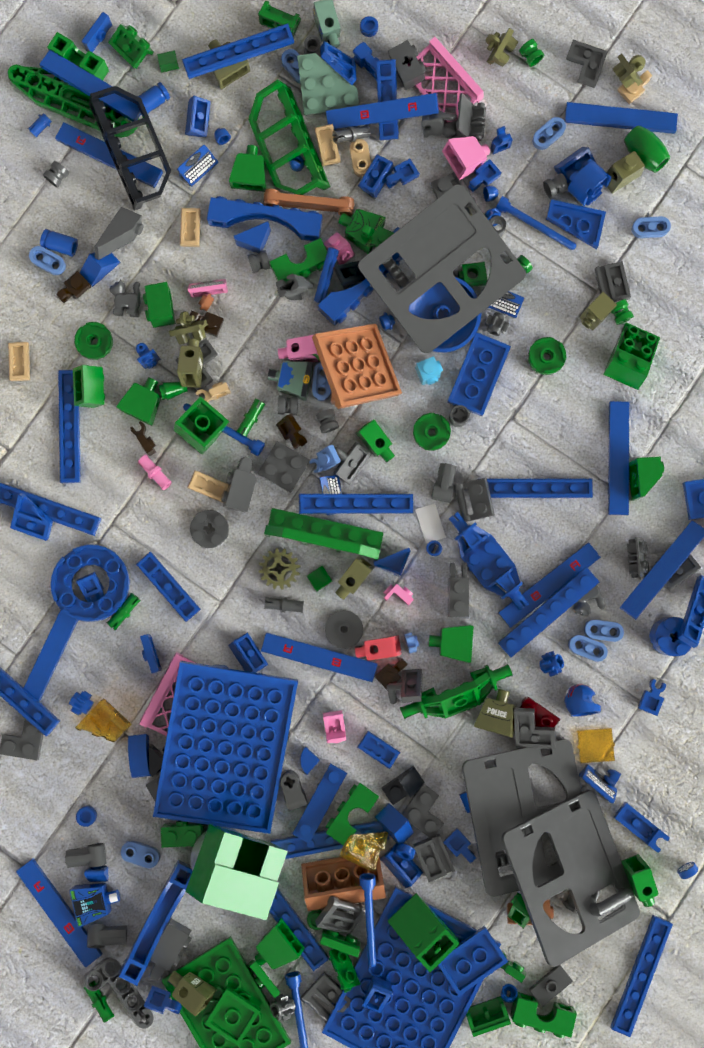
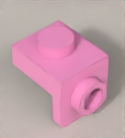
(344, 247)
(404, 594)
(334, 726)

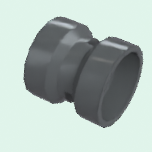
(56, 173)
(555, 185)
(259, 261)
(292, 406)
(461, 413)
(327, 421)

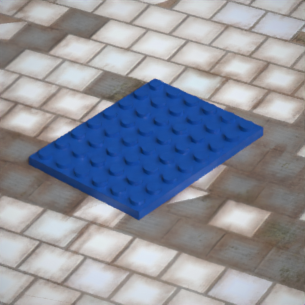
(225, 747)
(422, 1004)

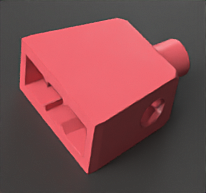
(386, 646)

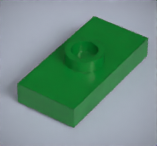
(262, 979)

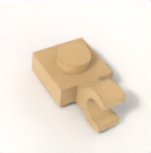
(634, 91)
(218, 390)

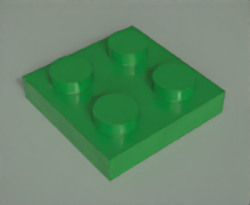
(232, 1016)

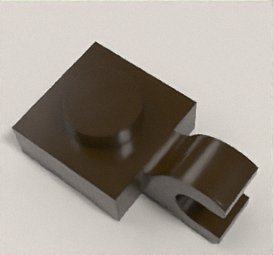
(75, 285)
(214, 322)
(289, 429)
(147, 443)
(390, 674)

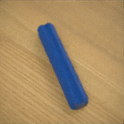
(326, 274)

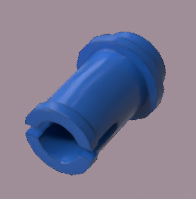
(39, 125)

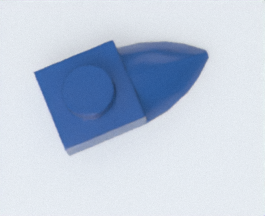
(91, 587)

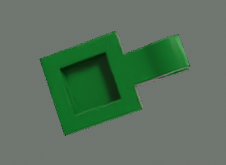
(377, 236)
(514, 969)

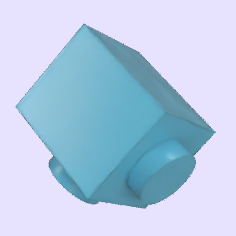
(429, 371)

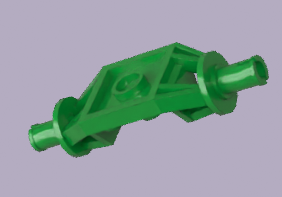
(460, 698)

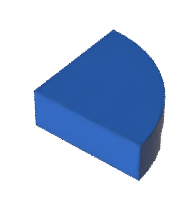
(308, 760)

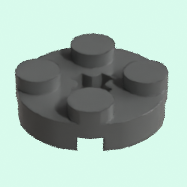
(201, 521)

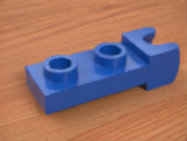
(364, 58)
(640, 826)

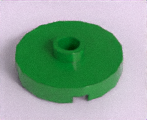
(89, 332)
(548, 346)
(438, 424)

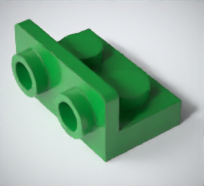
(130, 45)

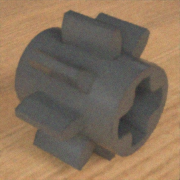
(497, 324)
(282, 1007)

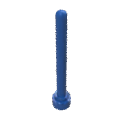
(505, 206)
(255, 446)
(367, 882)
(293, 981)

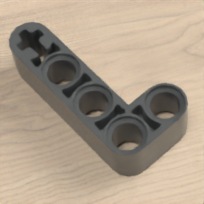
(122, 995)

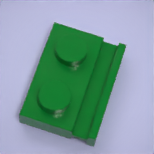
(347, 944)

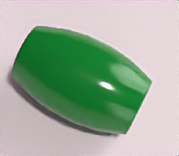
(648, 148)

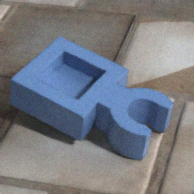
(326, 459)
(411, 642)

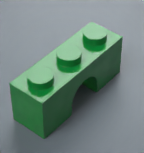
(88, 62)
(314, 261)
(361, 798)
(558, 1021)

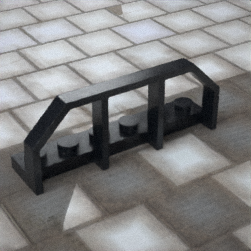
(114, 145)

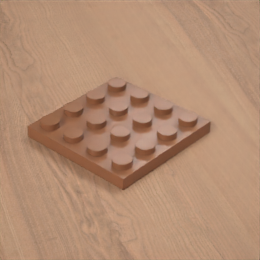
(356, 365)

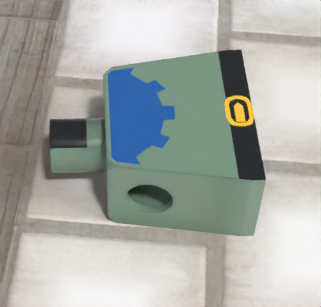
(327, 22)
(293, 378)

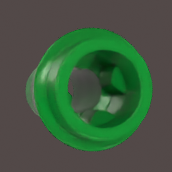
(171, 389)

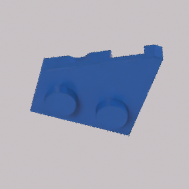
(339, 62)
(30, 519)

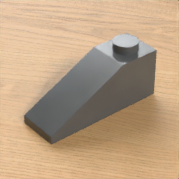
(120, 232)

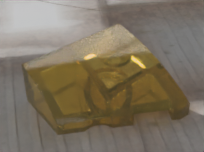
(104, 722)
(364, 849)

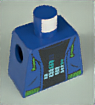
(92, 902)

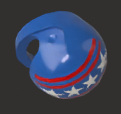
(579, 701)

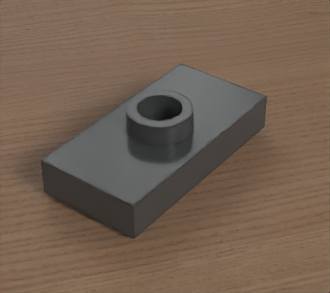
(550, 985)

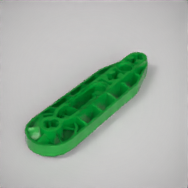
(61, 94)

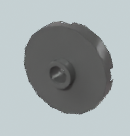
(347, 639)

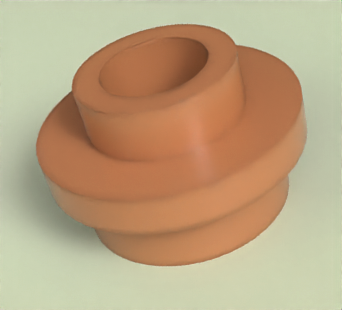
(206, 302)

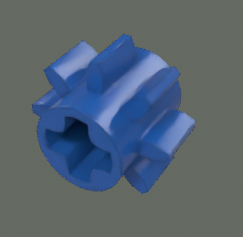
(551, 663)
(81, 703)

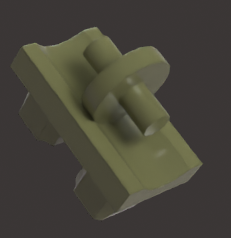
(505, 41)
(628, 71)
(181, 331)

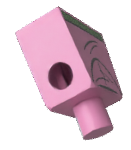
(299, 350)

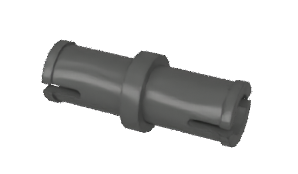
(351, 134)
(283, 604)

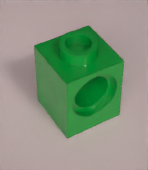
(479, 269)

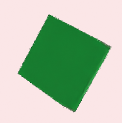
(168, 61)
(319, 578)

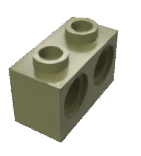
(597, 311)

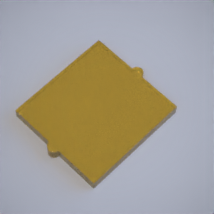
(595, 745)

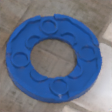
(75, 560)

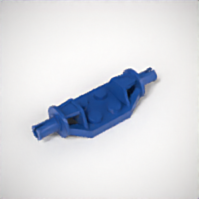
(488, 561)

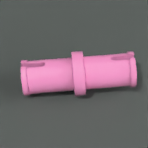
(154, 472)

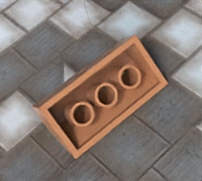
(339, 879)

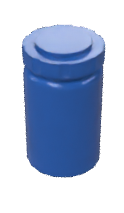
(154, 97)
(59, 242)

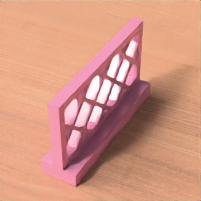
(457, 72)
(161, 695)

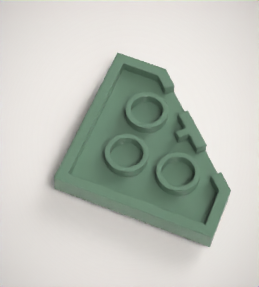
(323, 86)

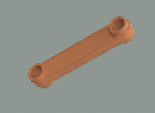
(341, 205)

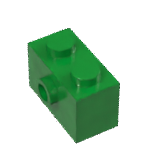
(159, 304)
(88, 386)
(180, 834)
(518, 911)

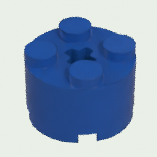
(588, 182)
(662, 642)

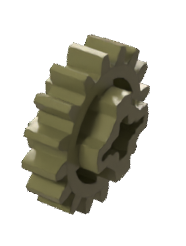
(280, 577)

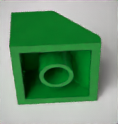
(200, 425)
(644, 475)

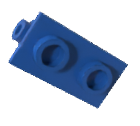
(147, 358)

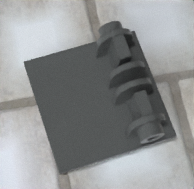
(471, 118)
(642, 567)

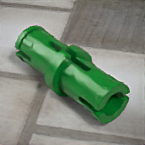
(251, 417)
(123, 612)
(99, 1002)

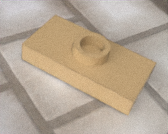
(327, 148)
(190, 227)
(19, 361)
(207, 485)

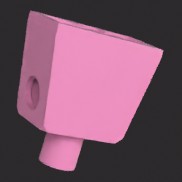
(465, 155)

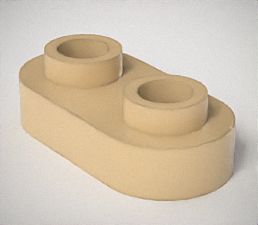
(360, 156)

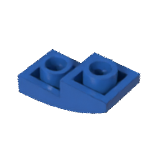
(139, 755)

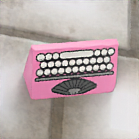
(212, 287)

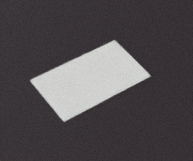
(430, 523)

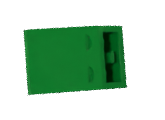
(632, 356)
(423, 932)

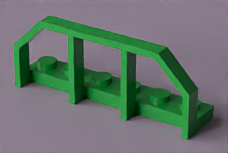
(299, 130)
(324, 533)

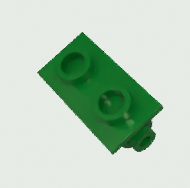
(344, 967)

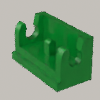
(274, 17)
(487, 1016)

